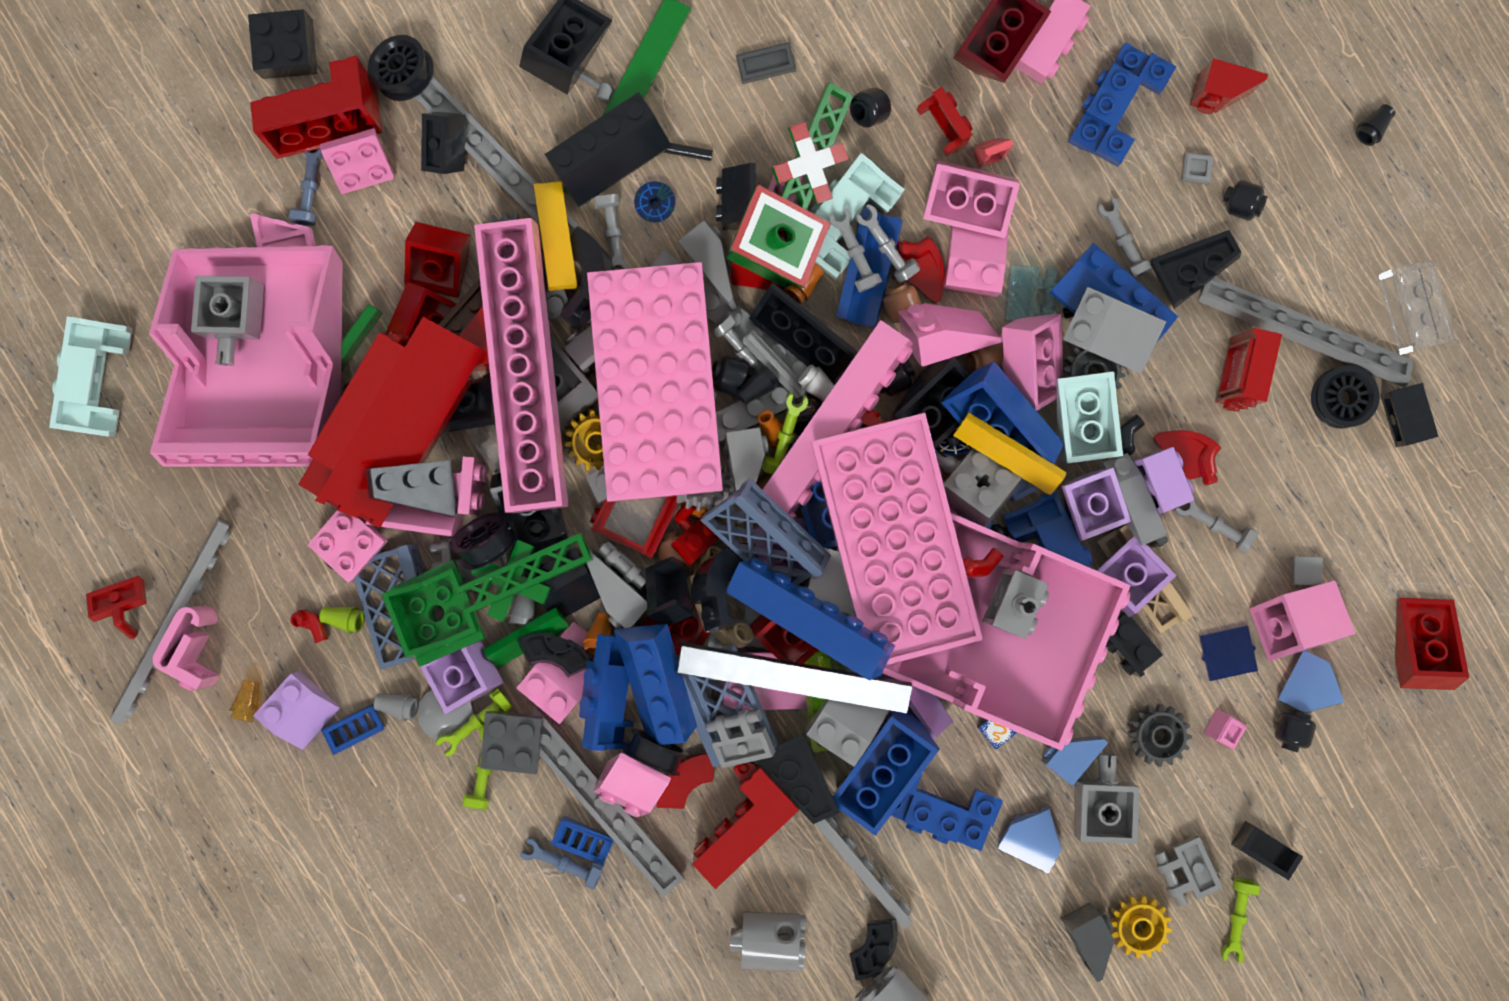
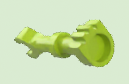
(785, 435)
(475, 721)
(477, 800)
(1244, 888)

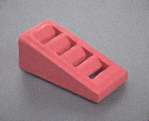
(992, 151)

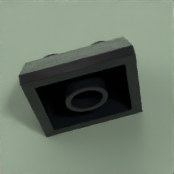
(736, 190)
(571, 589)

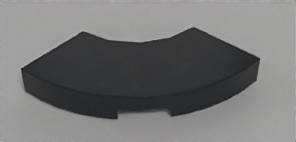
(554, 650)
(877, 948)

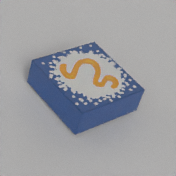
(995, 733)

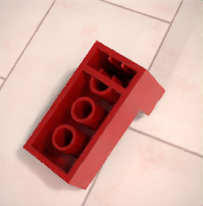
(319, 113)
(749, 827)

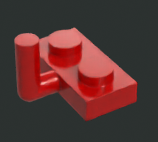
(696, 537)
(115, 601)

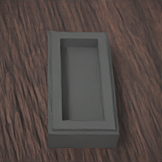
(766, 63)

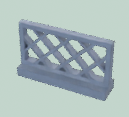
(779, 528)
(410, 566)
(704, 712)

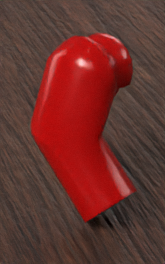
(983, 567)
(310, 621)

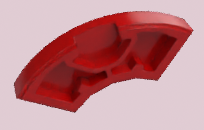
(693, 773)

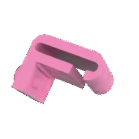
(181, 648)

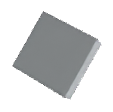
(1197, 168)
(1306, 570)

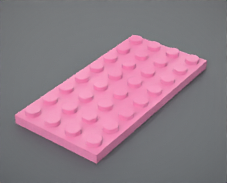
(654, 382)
(897, 536)

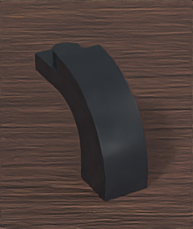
(592, 258)
(710, 588)

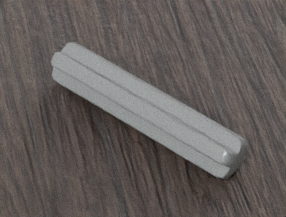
(774, 363)

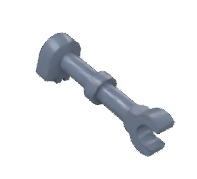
(304, 215)
(564, 864)

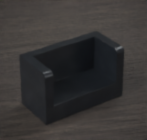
(443, 142)
(1409, 415)
(668, 591)
(1267, 850)

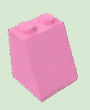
(1302, 620)

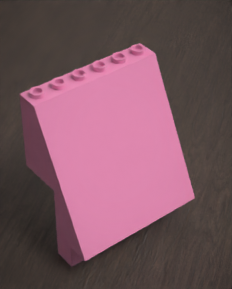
(280, 386)
(1032, 681)

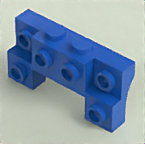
(1116, 89)
(1051, 527)
(605, 697)
(948, 819)

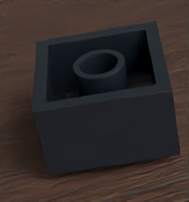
(282, 44)

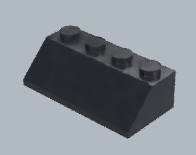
(608, 149)
(802, 333)

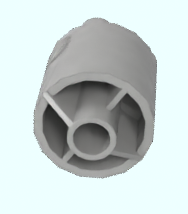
(770, 941)
(891, 985)

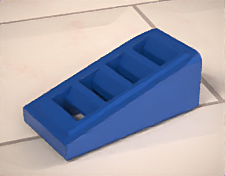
(331, 741)
(579, 850)

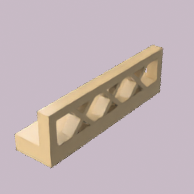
(1168, 593)

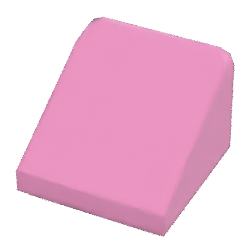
(1225, 729)

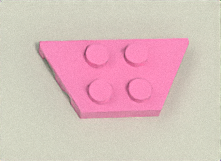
(280, 233)

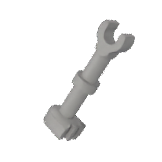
(608, 203)
(1124, 240)
(856, 252)
(903, 270)
(724, 327)
(1243, 540)

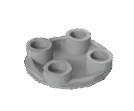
(435, 721)

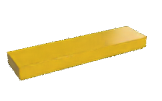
(555, 236)
(1009, 454)

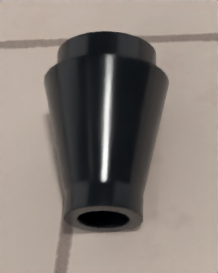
(1374, 126)
(758, 385)

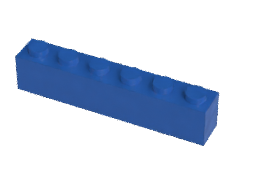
(810, 618)

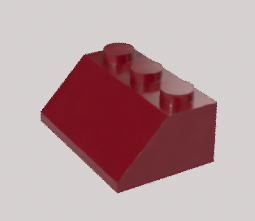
(1001, 37)

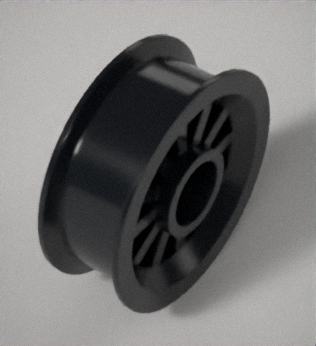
(400, 68)
(1369, 402)
(483, 541)
(659, 757)

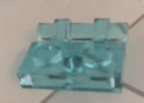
(1022, 291)

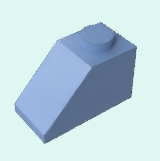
(1074, 757)

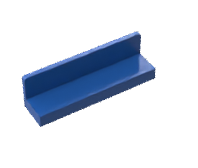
(866, 306)

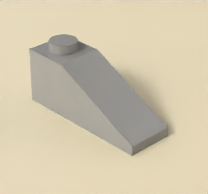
(705, 246)
(1144, 517)

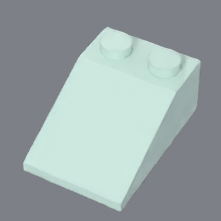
(1088, 418)

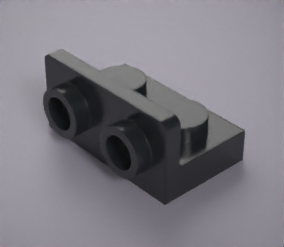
(1132, 647)

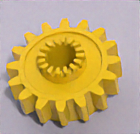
(579, 436)
(1148, 938)

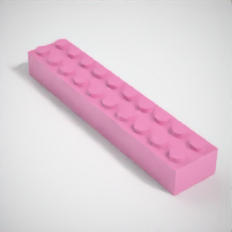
(521, 366)

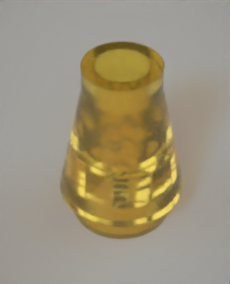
(246, 702)

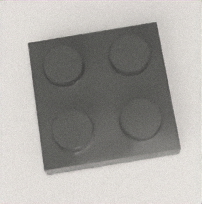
(511, 742)

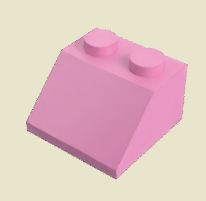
(631, 785)

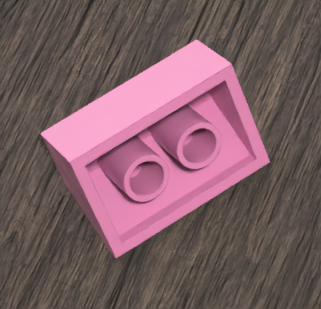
(971, 198)
(1034, 357)
(421, 521)

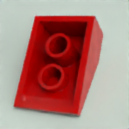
(1429, 645)

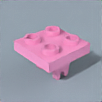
(357, 161)
(469, 485)
(347, 544)

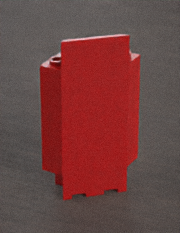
(389, 415)

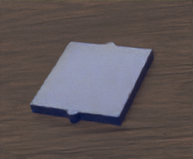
(1228, 653)

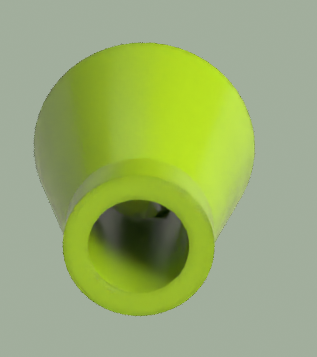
(344, 618)

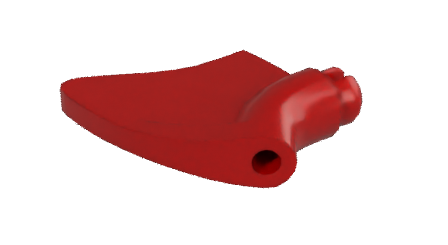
(931, 274)
(1196, 452)

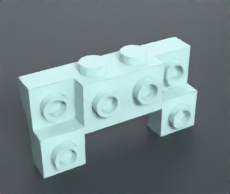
(857, 187)
(81, 375)

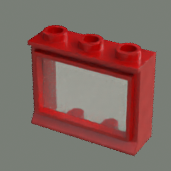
(1248, 369)
(636, 522)

